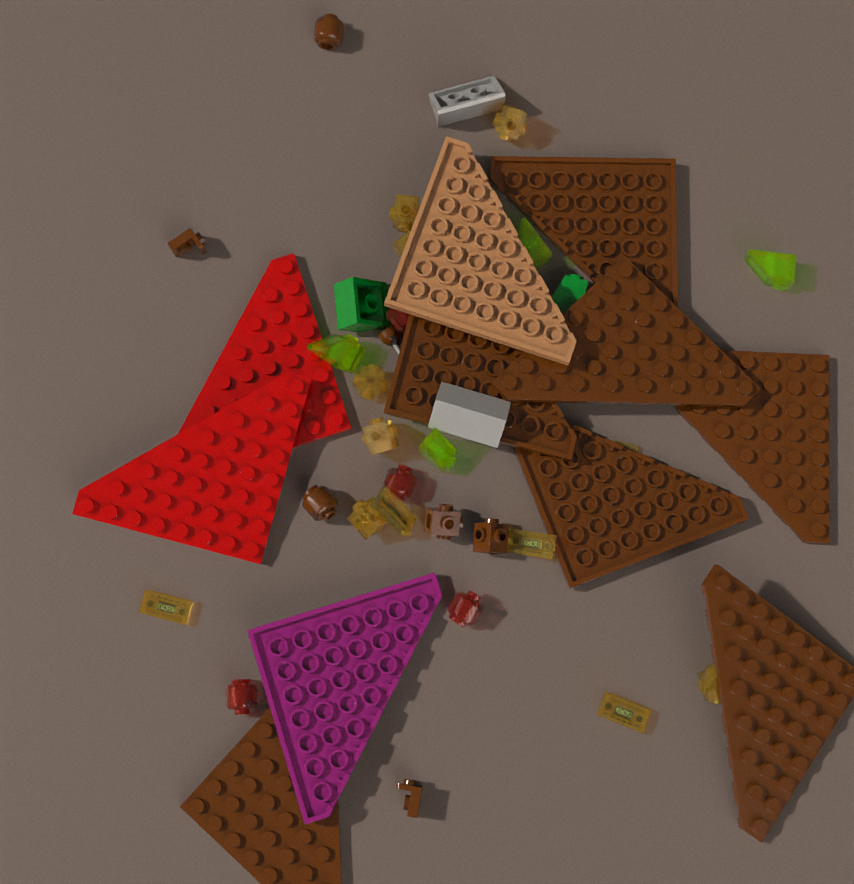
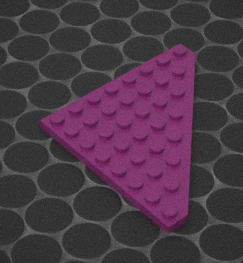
(332, 678)

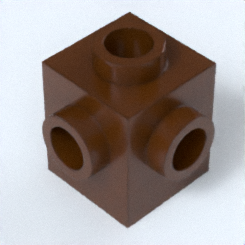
(443, 521)
(490, 537)

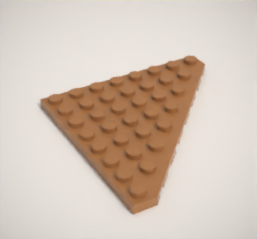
(471, 268)

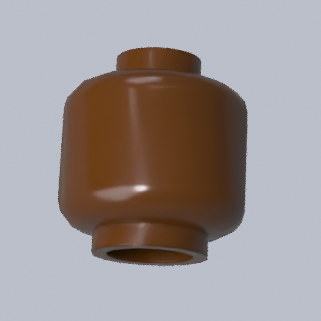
(328, 32)
(320, 503)

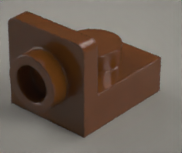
(183, 243)
(411, 801)

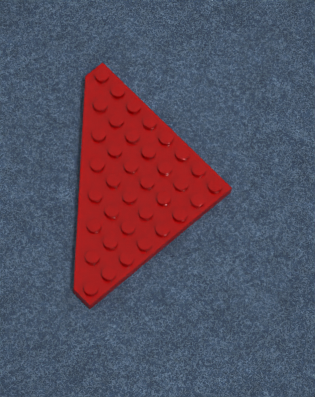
(269, 343)
(212, 481)

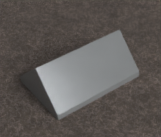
(467, 100)
(469, 415)

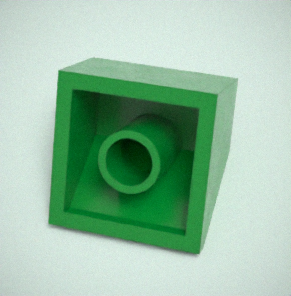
(361, 305)

